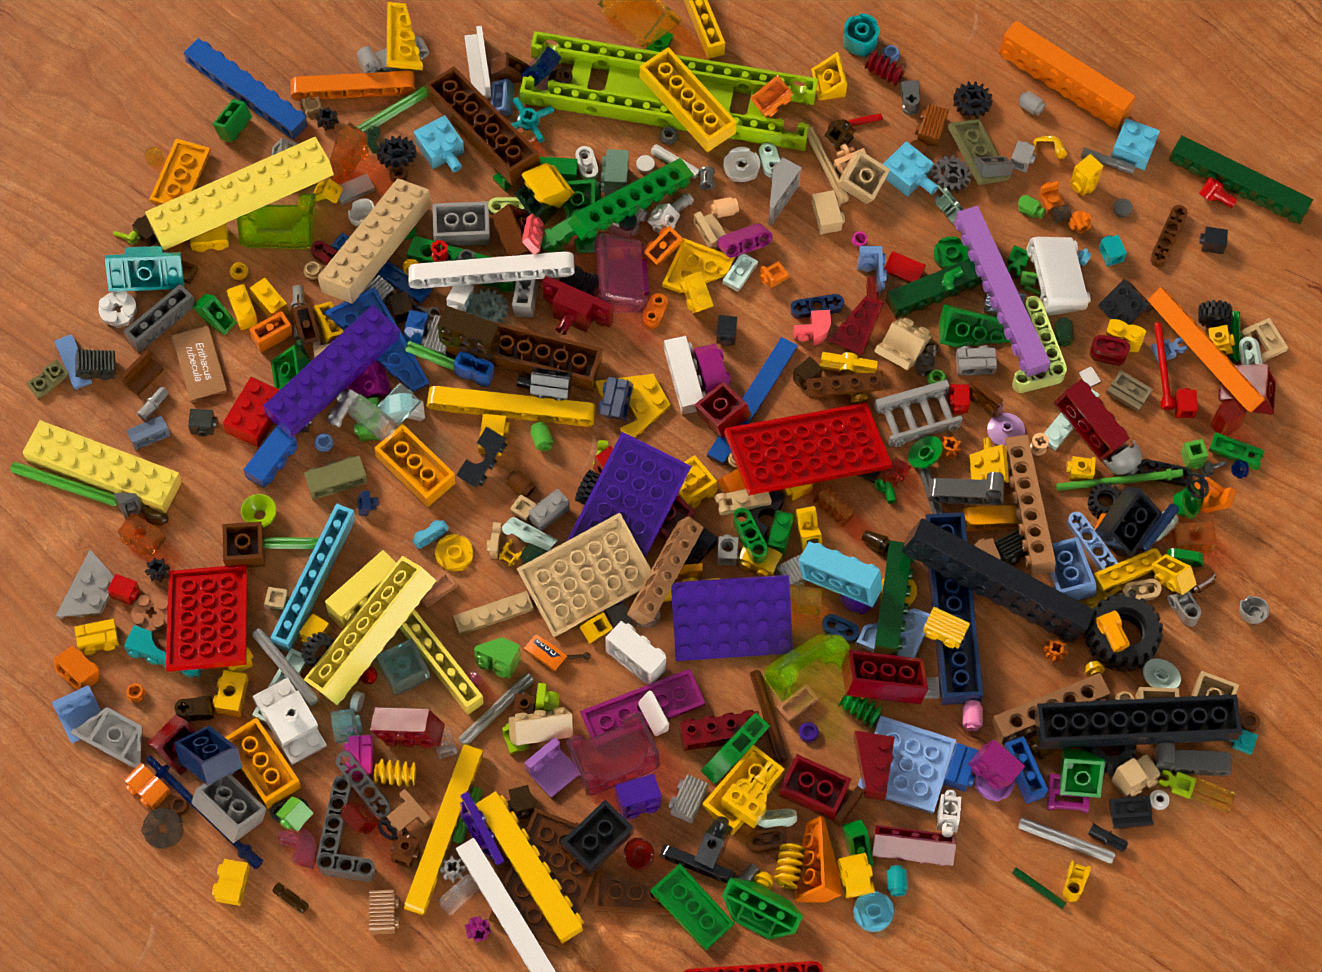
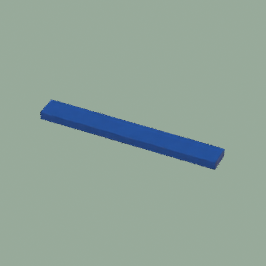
(758, 392)

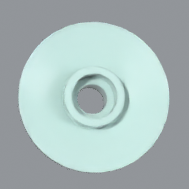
(1161, 674)

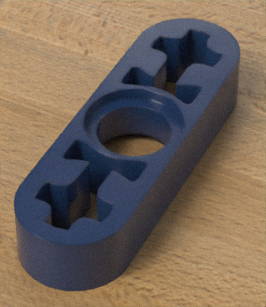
(820, 299)

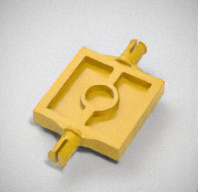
(989, 460)

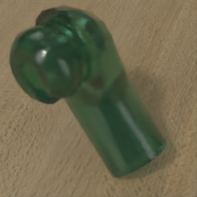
(372, 136)

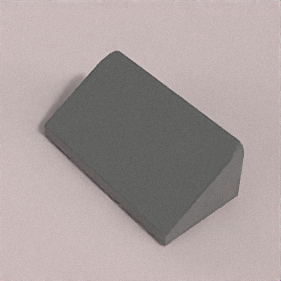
(994, 166)
(128, 503)

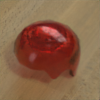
(639, 853)

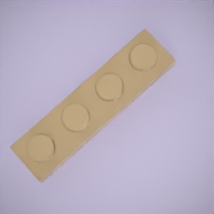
(493, 613)

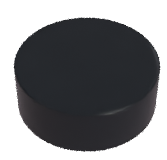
(628, 223)

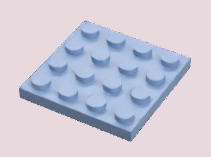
(917, 764)

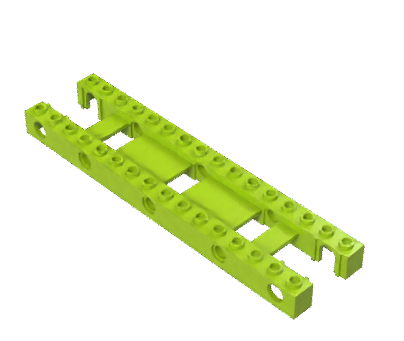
(631, 99)

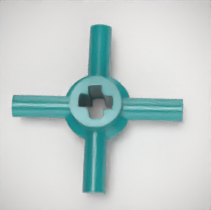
(529, 119)

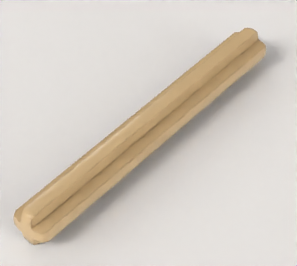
(826, 164)

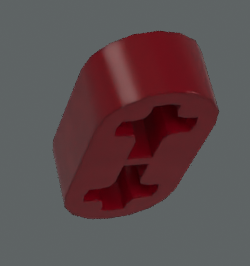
(320, 256)

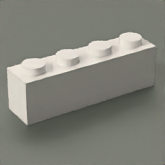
(683, 373)

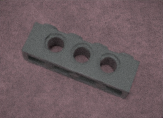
(159, 318)

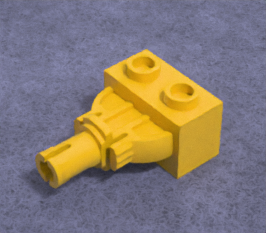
(749, 799)

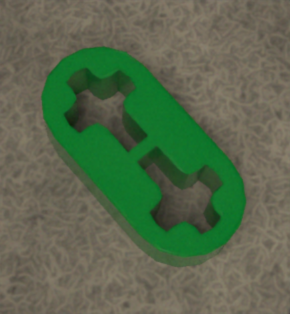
(1191, 558)

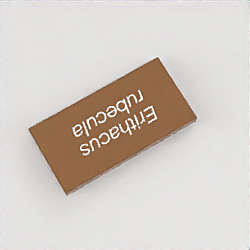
(199, 364)

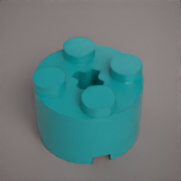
(861, 34)

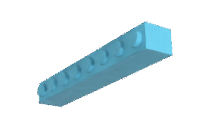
(313, 578)

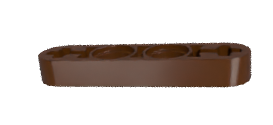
(1169, 236)

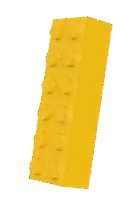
(688, 99)

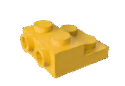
(697, 484)

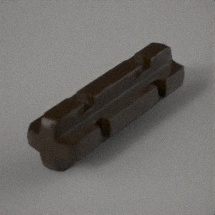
(290, 897)

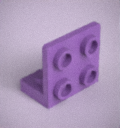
(551, 768)

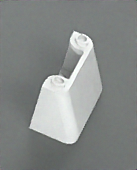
(1058, 274)

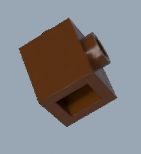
(524, 703)

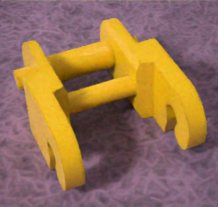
(517, 557)

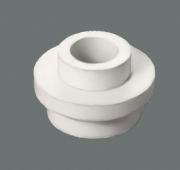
(1159, 805)

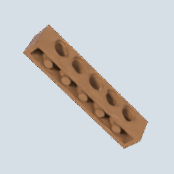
(665, 571)
(1007, 732)

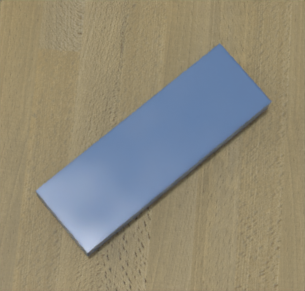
(67, 350)

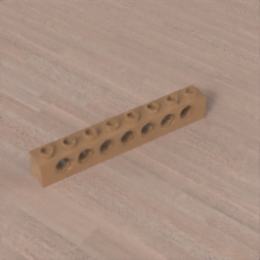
(1024, 476)

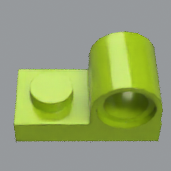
(546, 699)

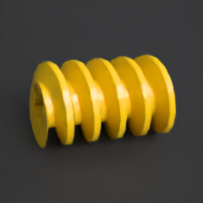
(395, 773)
(787, 865)

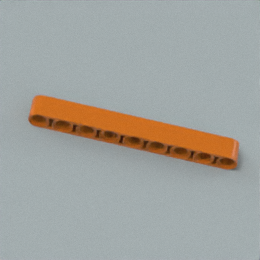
(1206, 349)

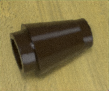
(877, 541)

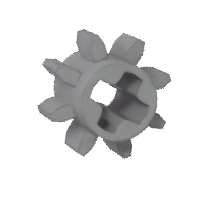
(452, 874)

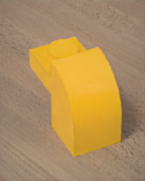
(807, 526)

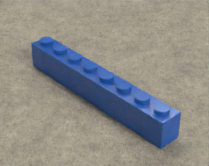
(245, 88)

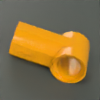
(1111, 626)

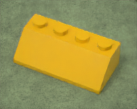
(750, 763)

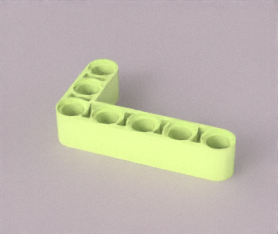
(1050, 347)

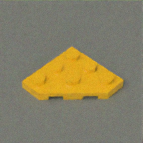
(694, 258)

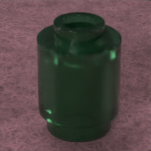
(1064, 331)

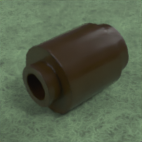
(561, 75)

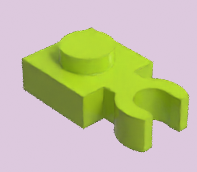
(1181, 783)

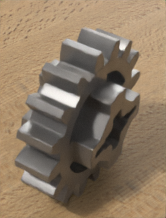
(951, 174)

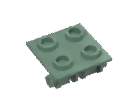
(948, 204)

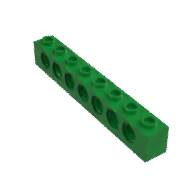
(630, 199)

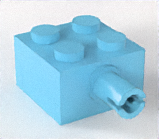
(440, 143)
(910, 170)

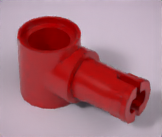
(1213, 191)

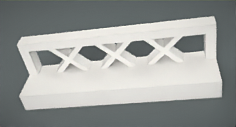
(477, 62)

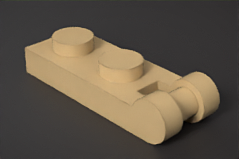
(741, 499)

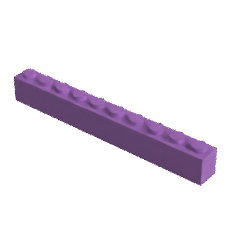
(1002, 292)

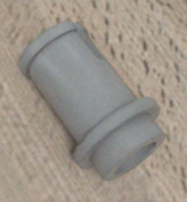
(683, 202)

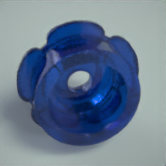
(1236, 471)

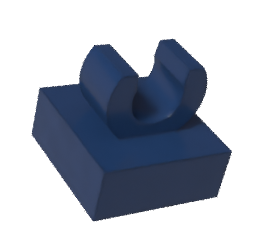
(366, 503)

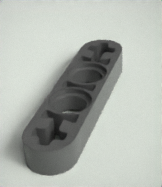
(364, 783)

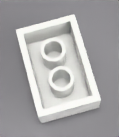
(636, 653)

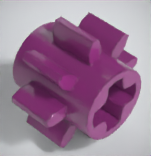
(477, 928)

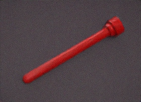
(1167, 401)

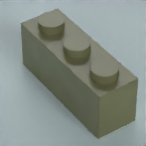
(335, 477)

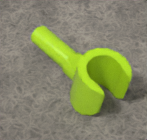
(131, 238)
(601, 446)

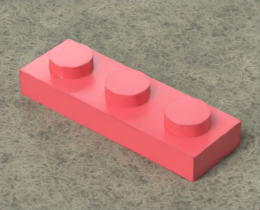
(533, 233)

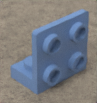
(871, 259)
(76, 710)

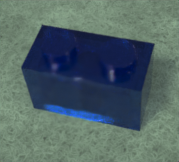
(542, 65)

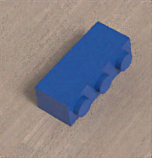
(270, 457)
(1029, 779)

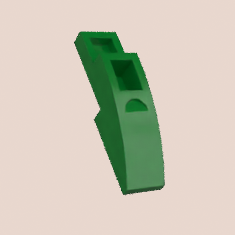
(735, 748)

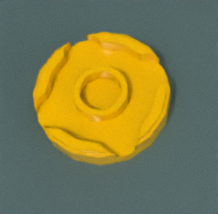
(454, 553)

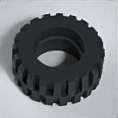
(1142, 617)

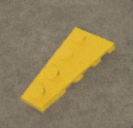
(401, 43)

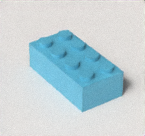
(840, 573)

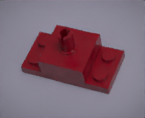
(575, 307)

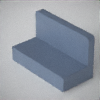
(148, 432)

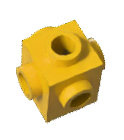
(1222, 338)

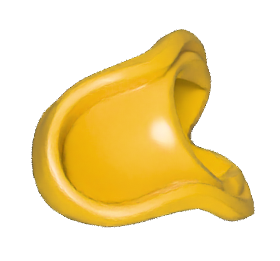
(1060, 151)

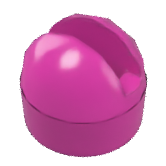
(861, 238)

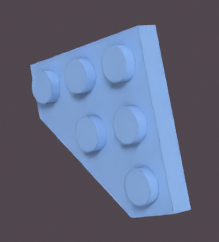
(912, 636)

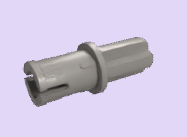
(152, 403)

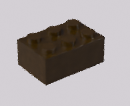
(469, 333)

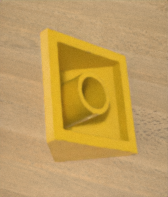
(831, 78)

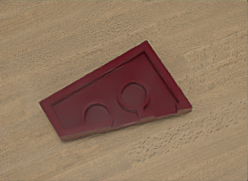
(858, 327)

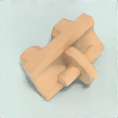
(841, 163)

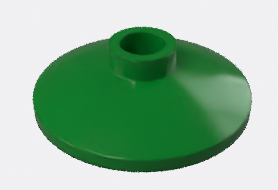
(925, 452)

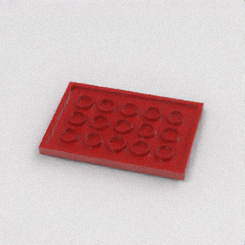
(207, 618)

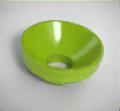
(256, 503)

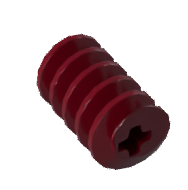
(885, 68)

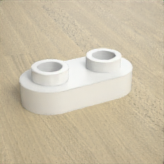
(588, 164)

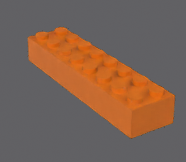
(1066, 75)

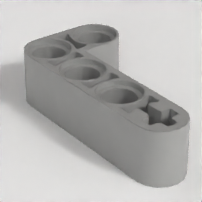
(376, 62)

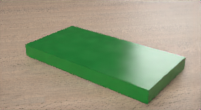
(692, 907)

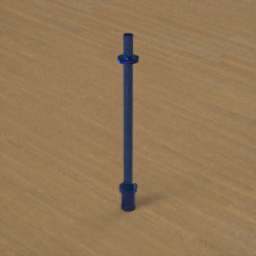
(244, 850)

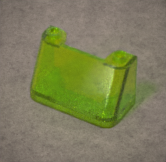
(279, 225)
(783, 672)

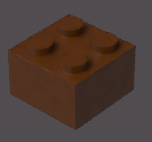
(243, 544)

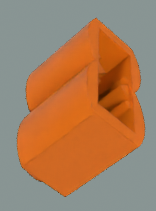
(146, 786)

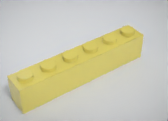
(442, 663)

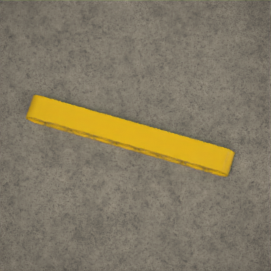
(511, 406)
(443, 830)

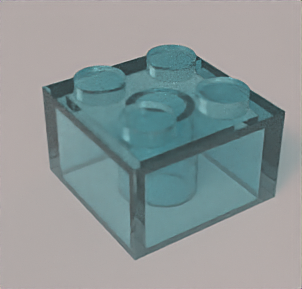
(403, 667)

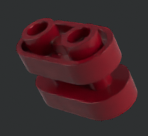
(1109, 350)

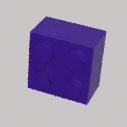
(638, 796)

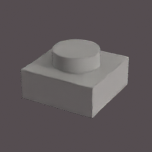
(933, 688)

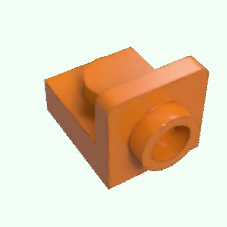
(1050, 196)

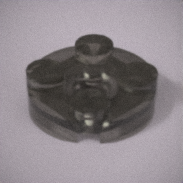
(151, 828)

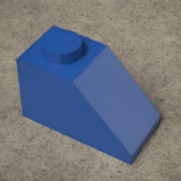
(416, 326)

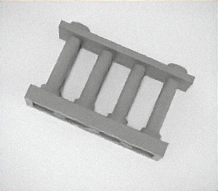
(921, 396)

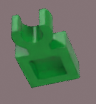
(1017, 260)

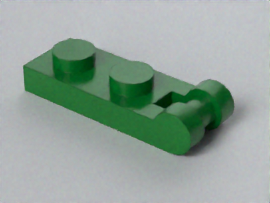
(1236, 450)

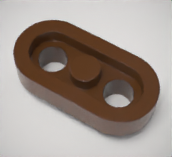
(765, 837)

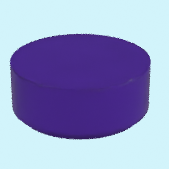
(808, 732)

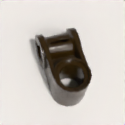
(196, 708)

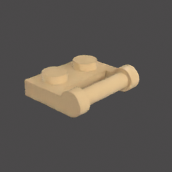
(1268, 337)

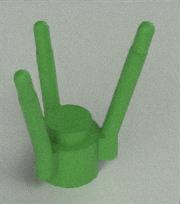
(1029, 279)

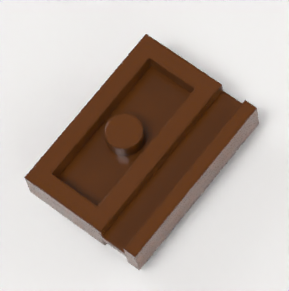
(986, 398)

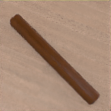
(768, 715)

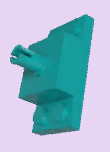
(144, 269)

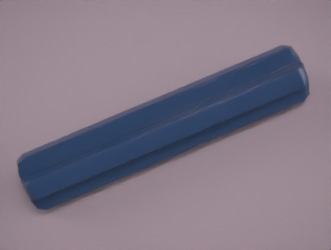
(1159, 526)

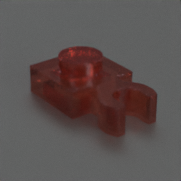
(897, 472)

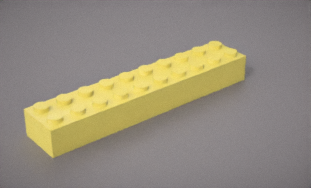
(239, 193)

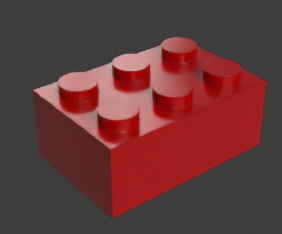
(247, 415)

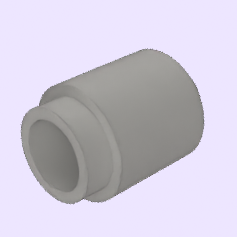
(1031, 103)

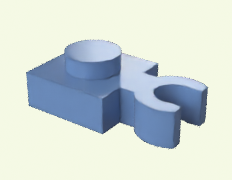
(1170, 349)

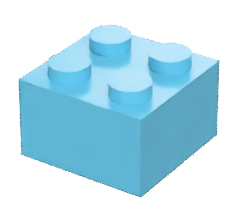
(1135, 143)

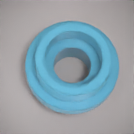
(1083, 256)

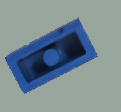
(959, 772)

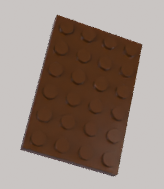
(546, 834)

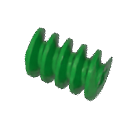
(862, 709)

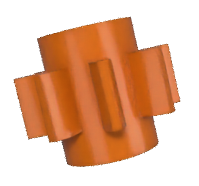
(1080, 221)
(948, 444)
(1055, 656)

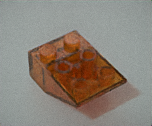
(348, 151)

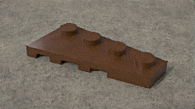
(624, 896)

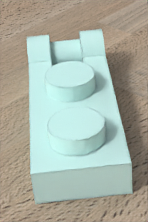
(529, 534)

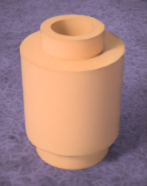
(724, 207)

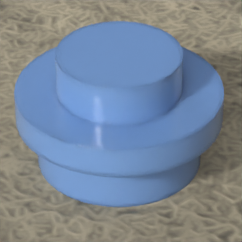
(891, 51)
(323, 442)

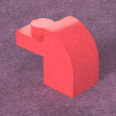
(817, 330)

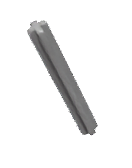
(285, 666)
(496, 709)
(1066, 840)

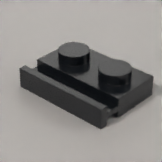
(1131, 812)

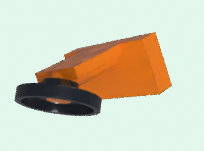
(1215, 496)

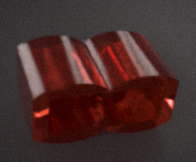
(359, 818)

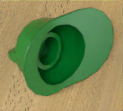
(1187, 504)

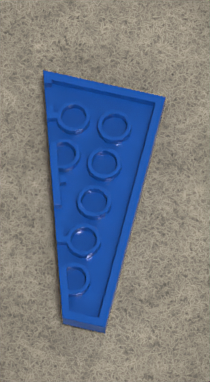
(395, 359)

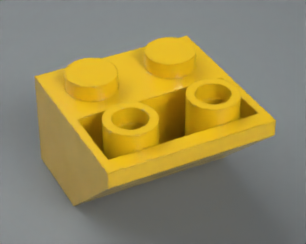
(548, 185)

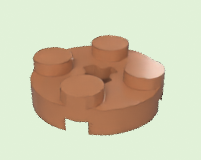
(146, 603)

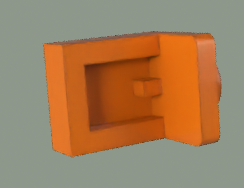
(773, 275)

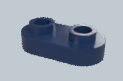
(841, 627)

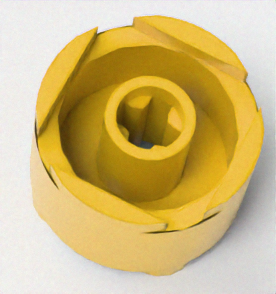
(855, 875)

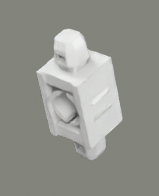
(460, 296)
(950, 804)

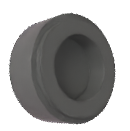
(1122, 207)

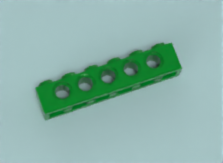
(421, 247)

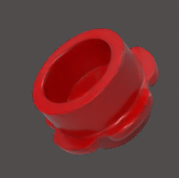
(369, 676)

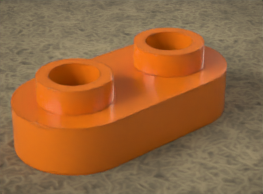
(655, 309)

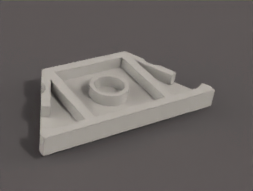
(88, 591)
(113, 735)

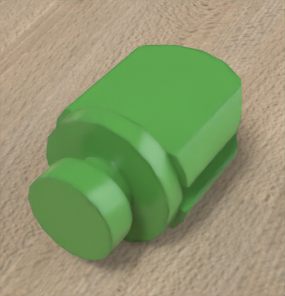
(1031, 207)

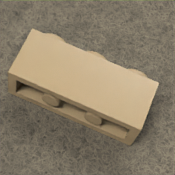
(540, 726)

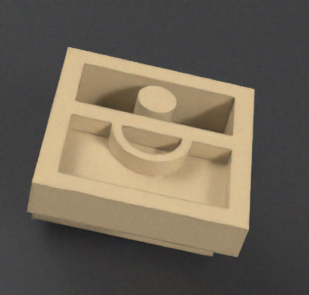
(904, 343)

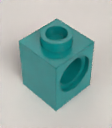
(1112, 250)

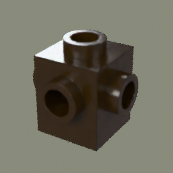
(840, 132)

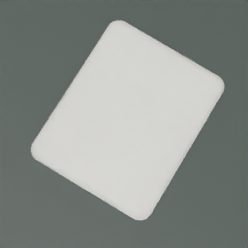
(1089, 376)

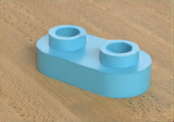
(430, 534)

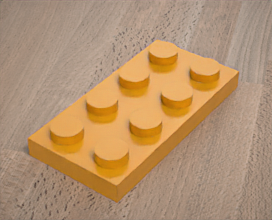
(180, 171)

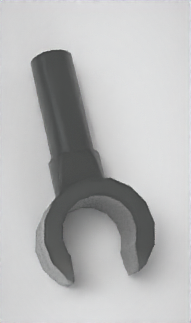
(432, 310)
(1207, 469)

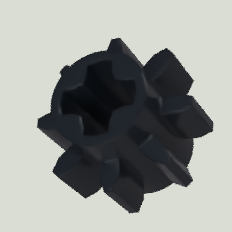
(327, 119)
(157, 575)

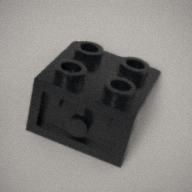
(1125, 303)

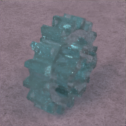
(487, 307)

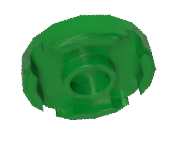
(949, 252)

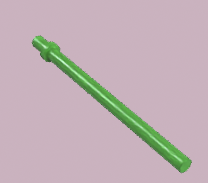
(1168, 474)

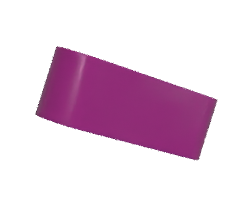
(744, 240)

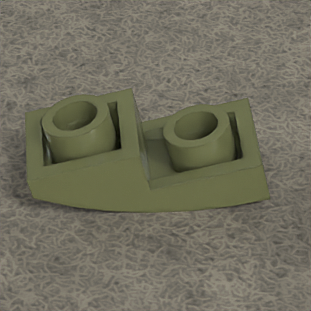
(48, 379)

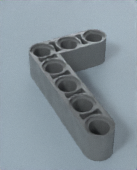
(336, 835)

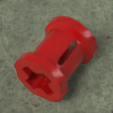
(443, 254)

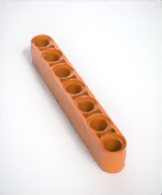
(353, 85)

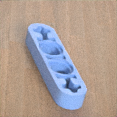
(1096, 541)

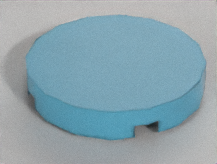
(873, 911)

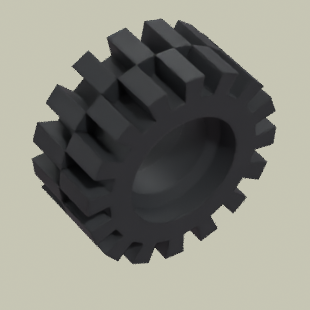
(1215, 313)
(586, 486)
(1096, 493)
(312, 646)

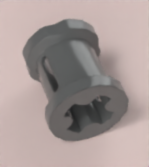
(707, 178)

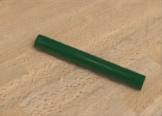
(1039, 888)

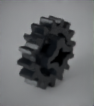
(975, 100)
(396, 152)

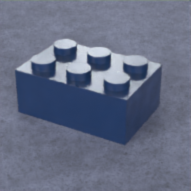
(208, 755)

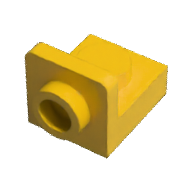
(329, 190)

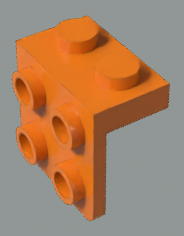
(772, 96)

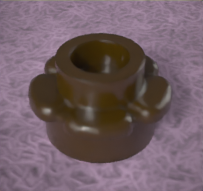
(932, 349)

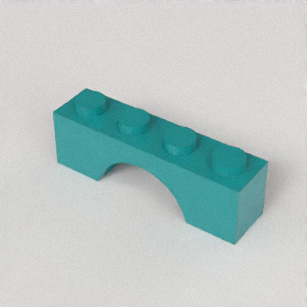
(142, 644)

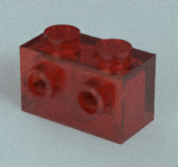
(1228, 417)

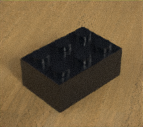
(1128, 521)
(597, 837)

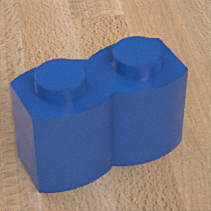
(474, 369)

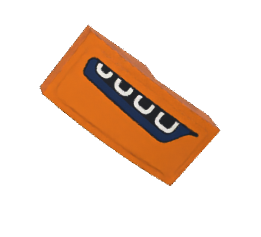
(545, 652)

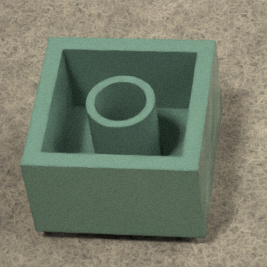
(614, 171)

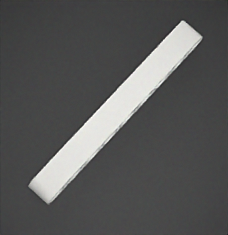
(491, 270)
(504, 907)

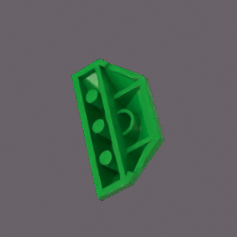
(761, 909)

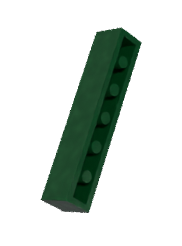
(930, 290)
(893, 601)

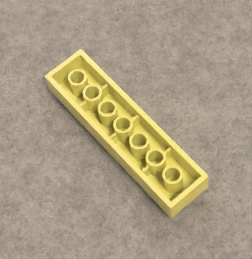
(101, 466)
(370, 630)

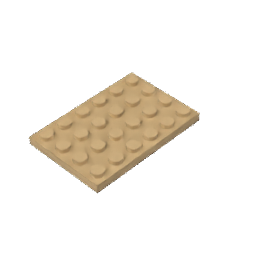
(586, 575)

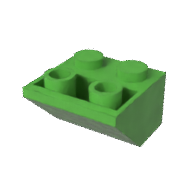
(499, 656)

